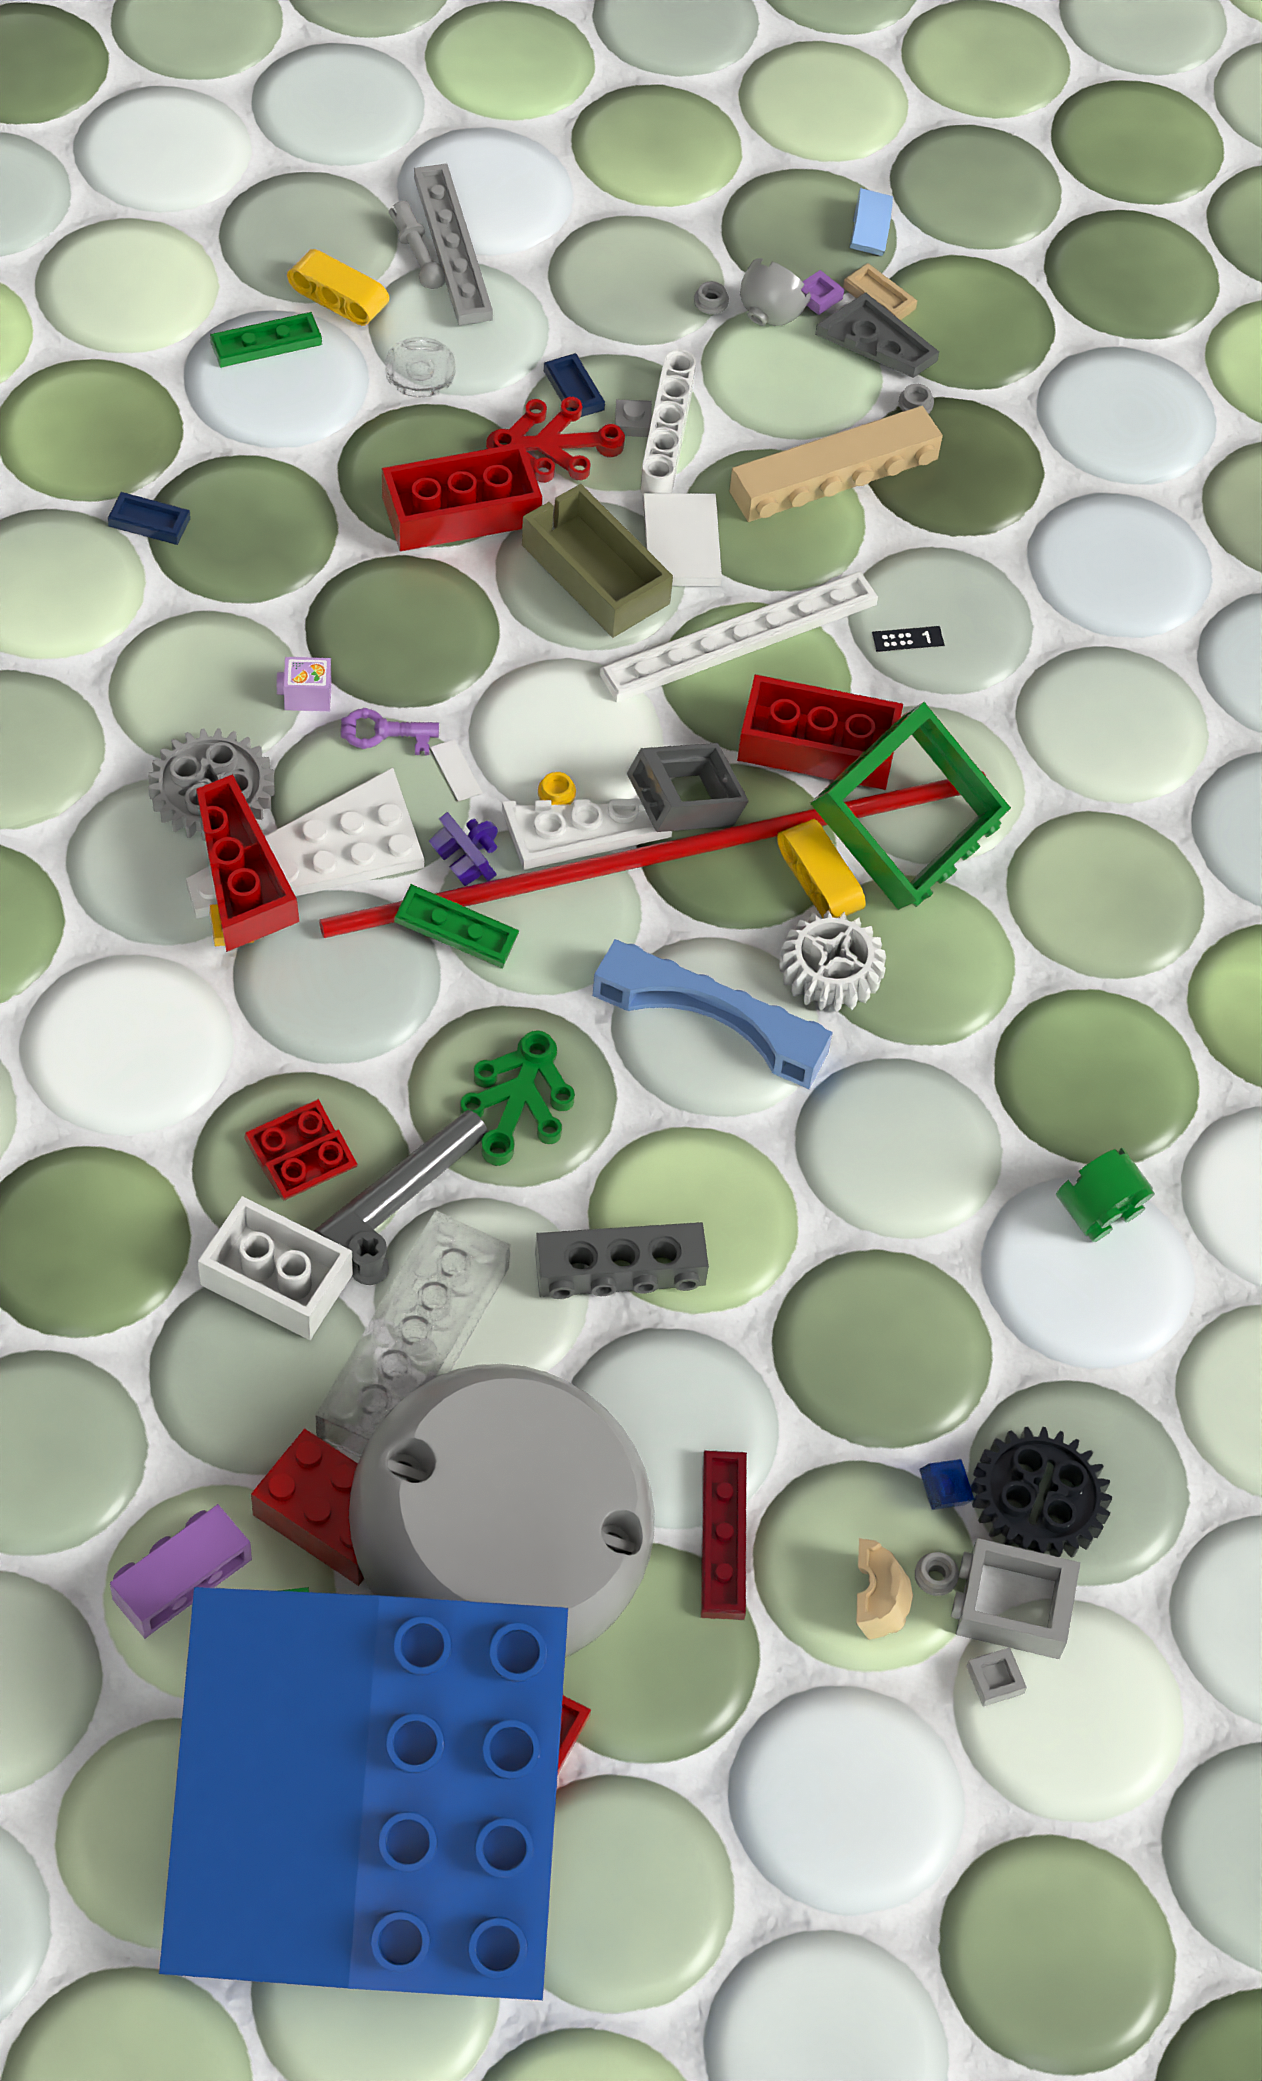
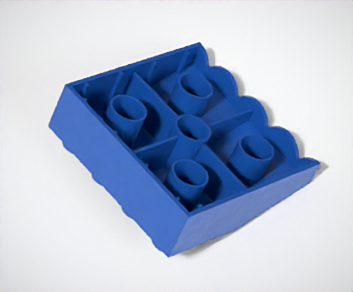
(366, 1793)

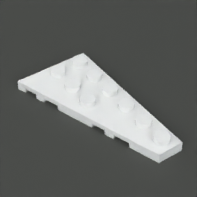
(337, 844)

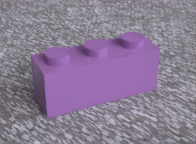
(165, 1579)

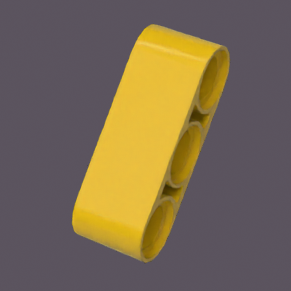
(338, 287)
(821, 869)

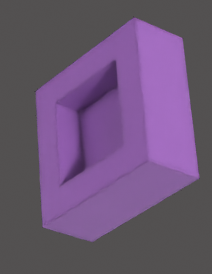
(823, 292)

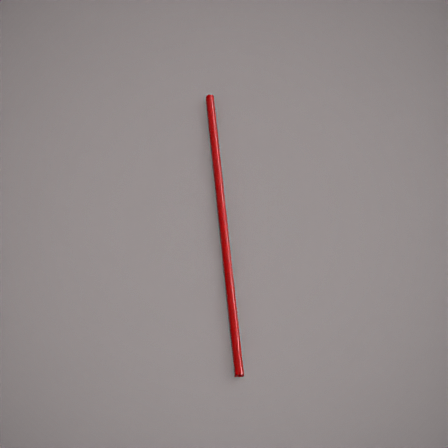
(641, 856)

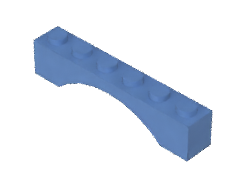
(642, 981)

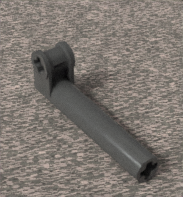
(356, 1221)

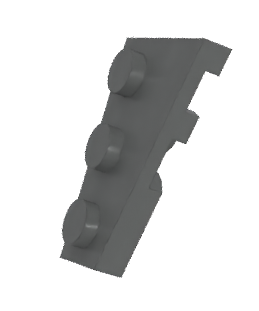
(878, 335)

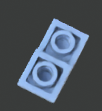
(871, 222)

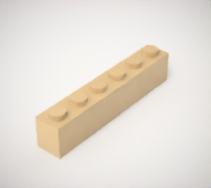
(835, 463)

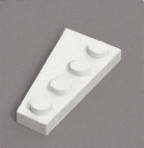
(567, 832)

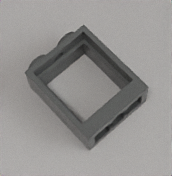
(651, 780)

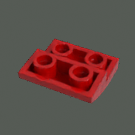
(300, 1150)

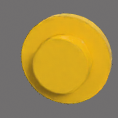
(557, 788)

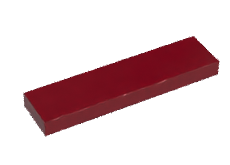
(723, 1535)

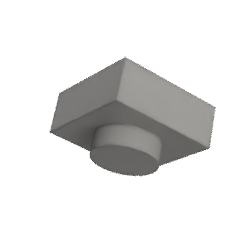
(633, 417)
(996, 1676)

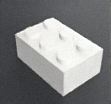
(275, 1267)

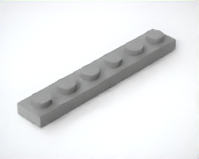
(453, 244)

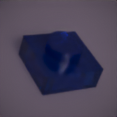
(946, 1484)

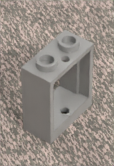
(1010, 1632)

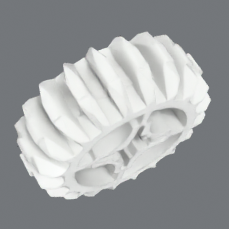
(826, 948)

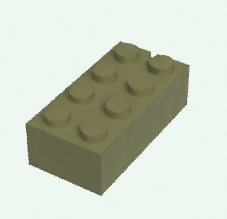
(597, 560)

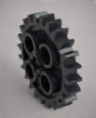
(1003, 1479)

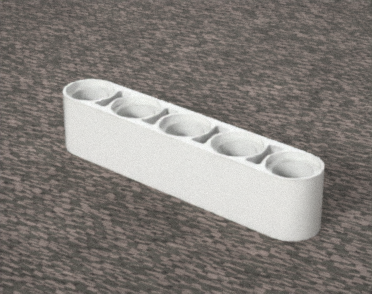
(668, 422)

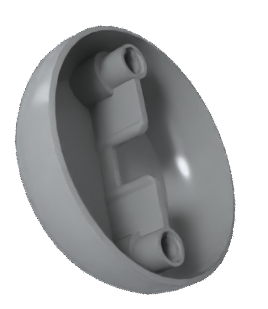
(504, 1498)

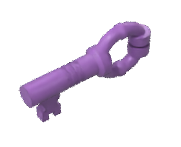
(420, 730)

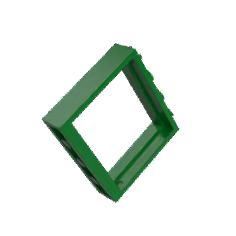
(958, 769)

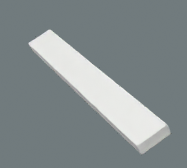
(738, 636)

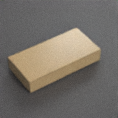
(882, 289)

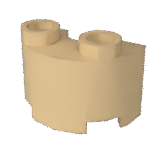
(888, 1597)

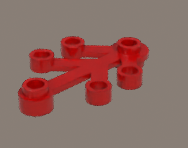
(552, 443)

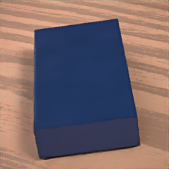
(572, 380)
(149, 518)

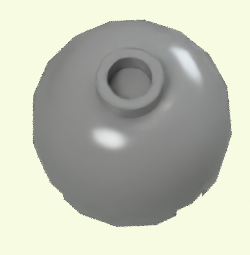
(772, 294)

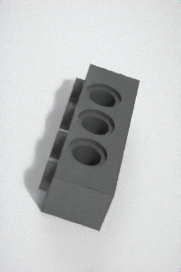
(637, 1245)

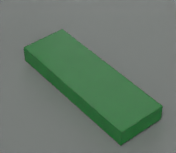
(265, 339)
(456, 926)

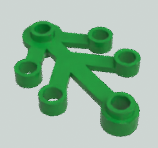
(520, 1091)

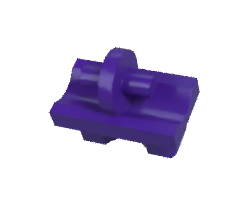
(473, 862)

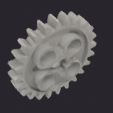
(199, 760)

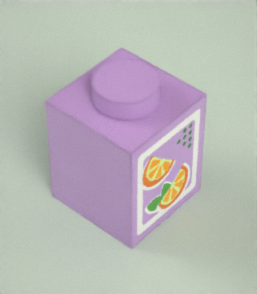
(305, 684)

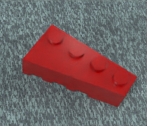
(245, 873)

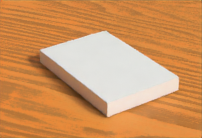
(684, 536)

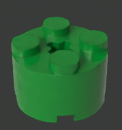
(1105, 1192)

